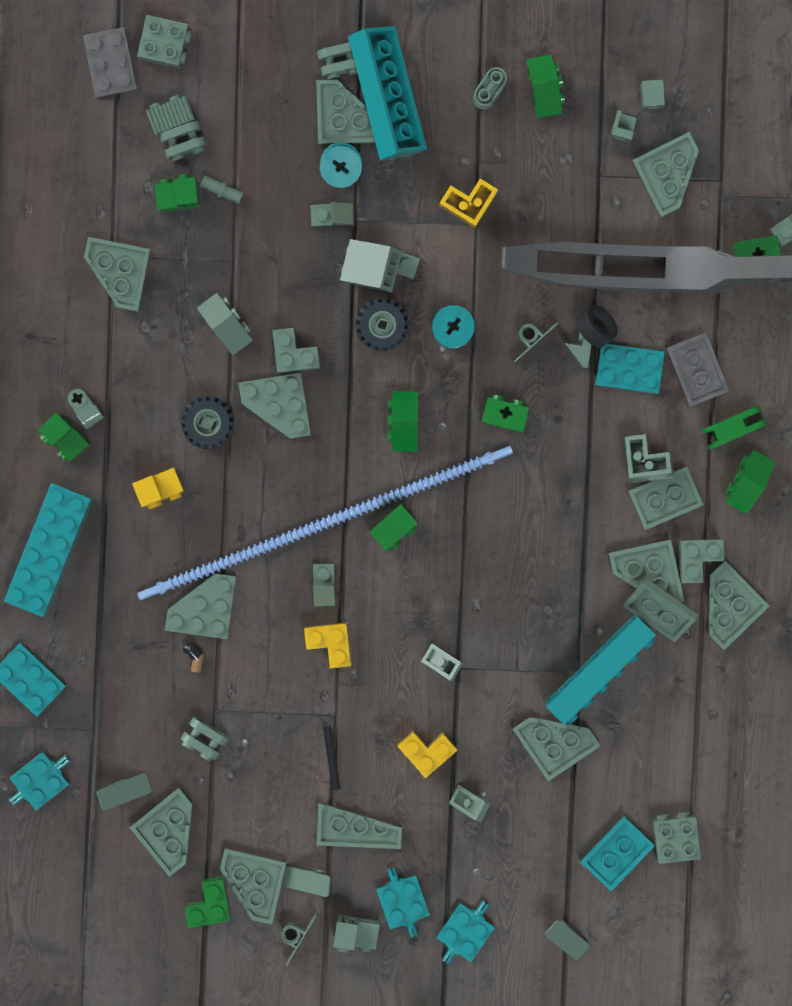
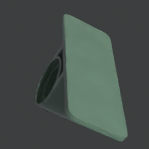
(537, 337)
(124, 791)
(307, 880)
(301, 932)
(567, 939)

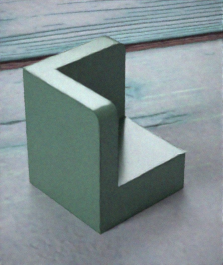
(652, 94)
(623, 127)

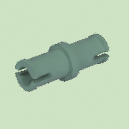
(221, 189)

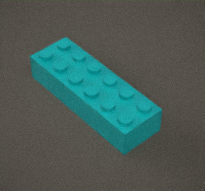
(387, 92)
(48, 550)
(600, 669)

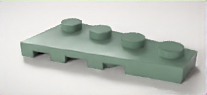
(351, 829)

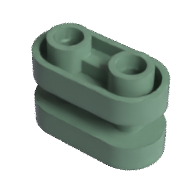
(334, 70)
(490, 88)
(177, 151)
(192, 739)

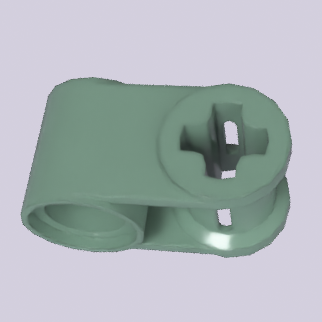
(87, 411)

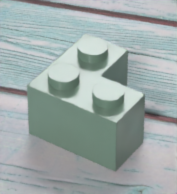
(225, 323)
(289, 357)
(644, 465)
(693, 554)
(356, 932)

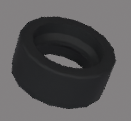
(604, 321)

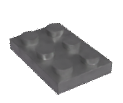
(110, 62)
(697, 369)

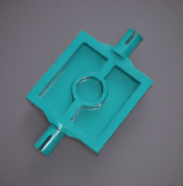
(39, 780)
(402, 902)
(465, 932)

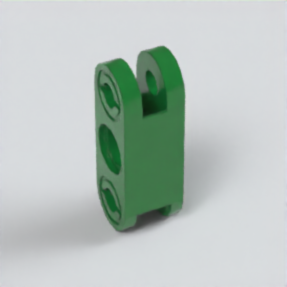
(734, 427)

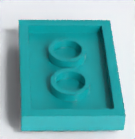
(630, 368)
(29, 679)
(617, 853)

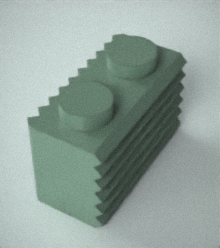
(170, 115)

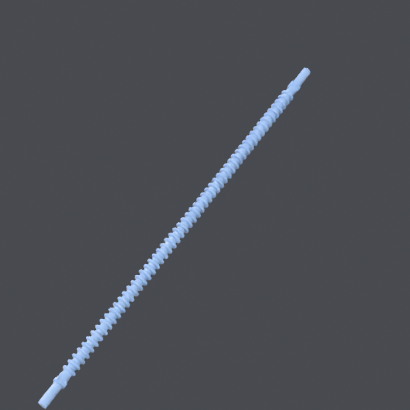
(162, 587)

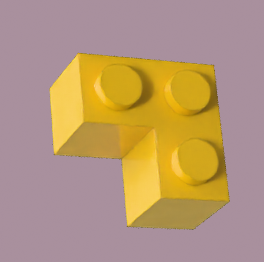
(471, 207)
(158, 488)
(335, 638)
(426, 757)

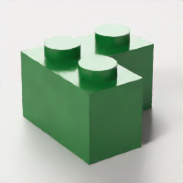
(545, 86)
(179, 194)
(403, 421)
(61, 433)
(749, 481)
(393, 528)
(214, 907)

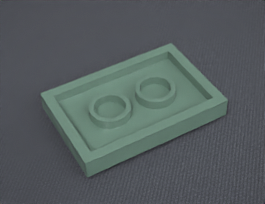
(665, 498)
(660, 610)

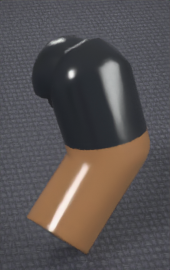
(196, 655)

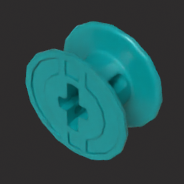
(340, 177)
(449, 315)

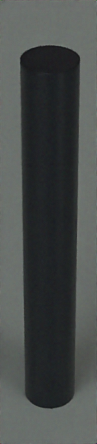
(331, 758)

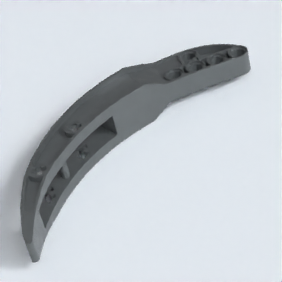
(686, 267)

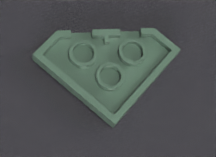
(341, 115)
(667, 172)
(119, 269)
(279, 403)
(649, 561)
(731, 605)
(205, 609)
(554, 744)
(167, 831)
(254, 881)

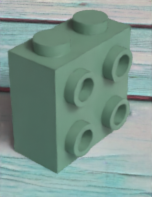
(164, 42)
(676, 838)

